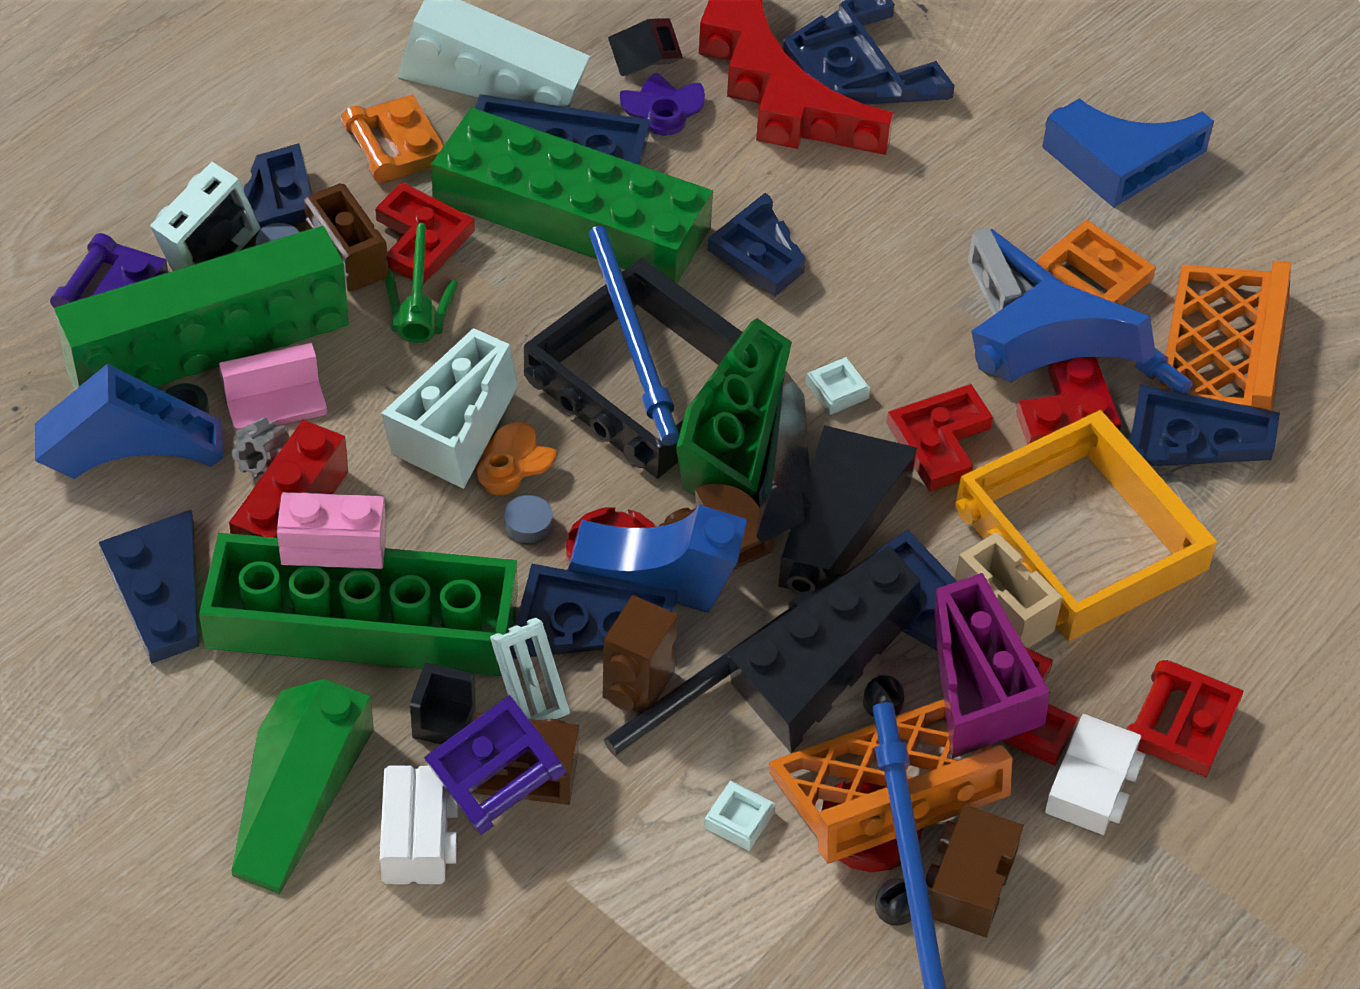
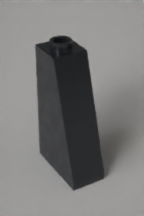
(852, 492)

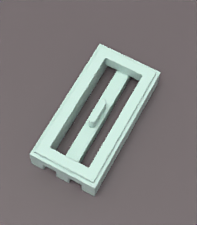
(517, 637)

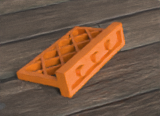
(1266, 332)
(867, 819)

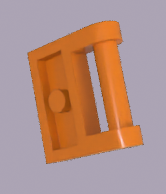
(405, 131)
(1100, 259)

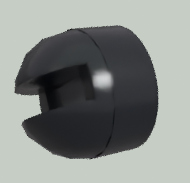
(876, 693)
(897, 910)

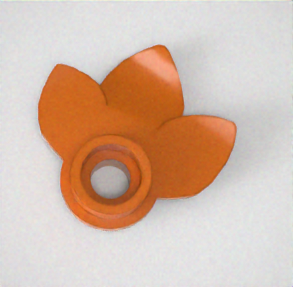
(511, 457)

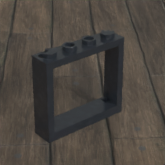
(663, 301)

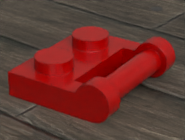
(1199, 722)

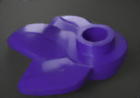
(663, 104)

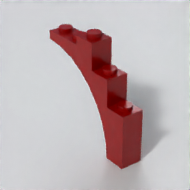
(789, 98)

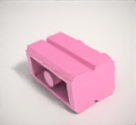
(332, 530)

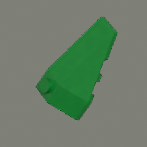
(734, 413)
(295, 775)

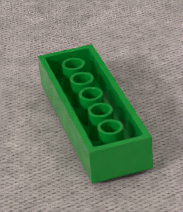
(566, 189)
(208, 312)
(396, 616)

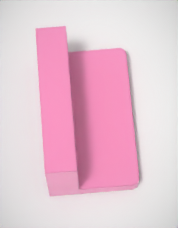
(273, 386)

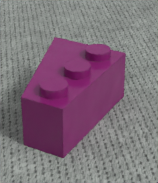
(984, 669)

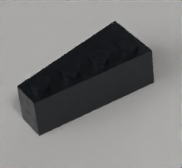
(822, 646)

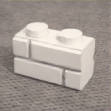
(415, 827)

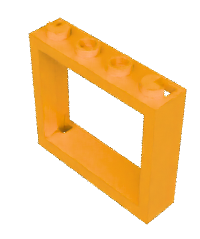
(1135, 481)

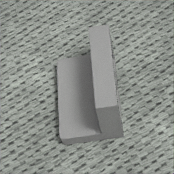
(996, 278)

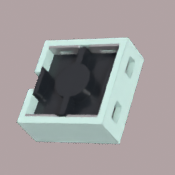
(205, 220)

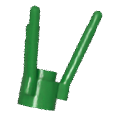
(416, 317)

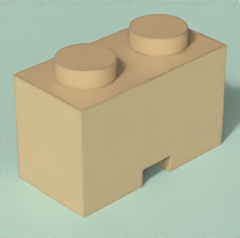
(1024, 595)

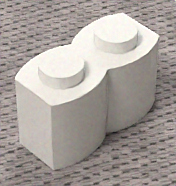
(1094, 774)

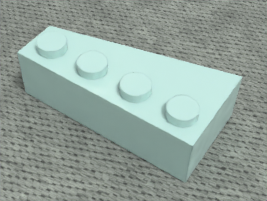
(485, 54)

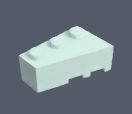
(453, 408)

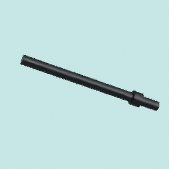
(689, 690)

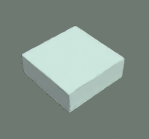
(837, 386)
(739, 815)

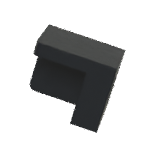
(645, 45)
(442, 703)

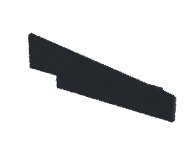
(786, 469)

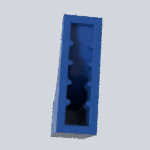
(1122, 155)
(1057, 325)
(123, 418)
(682, 556)

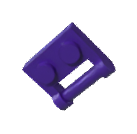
(127, 268)
(485, 750)

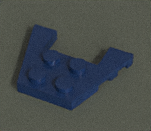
(850, 63)

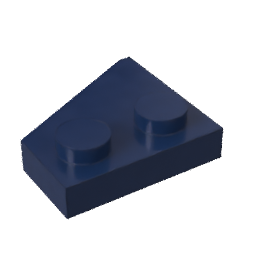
(279, 186)
(759, 247)

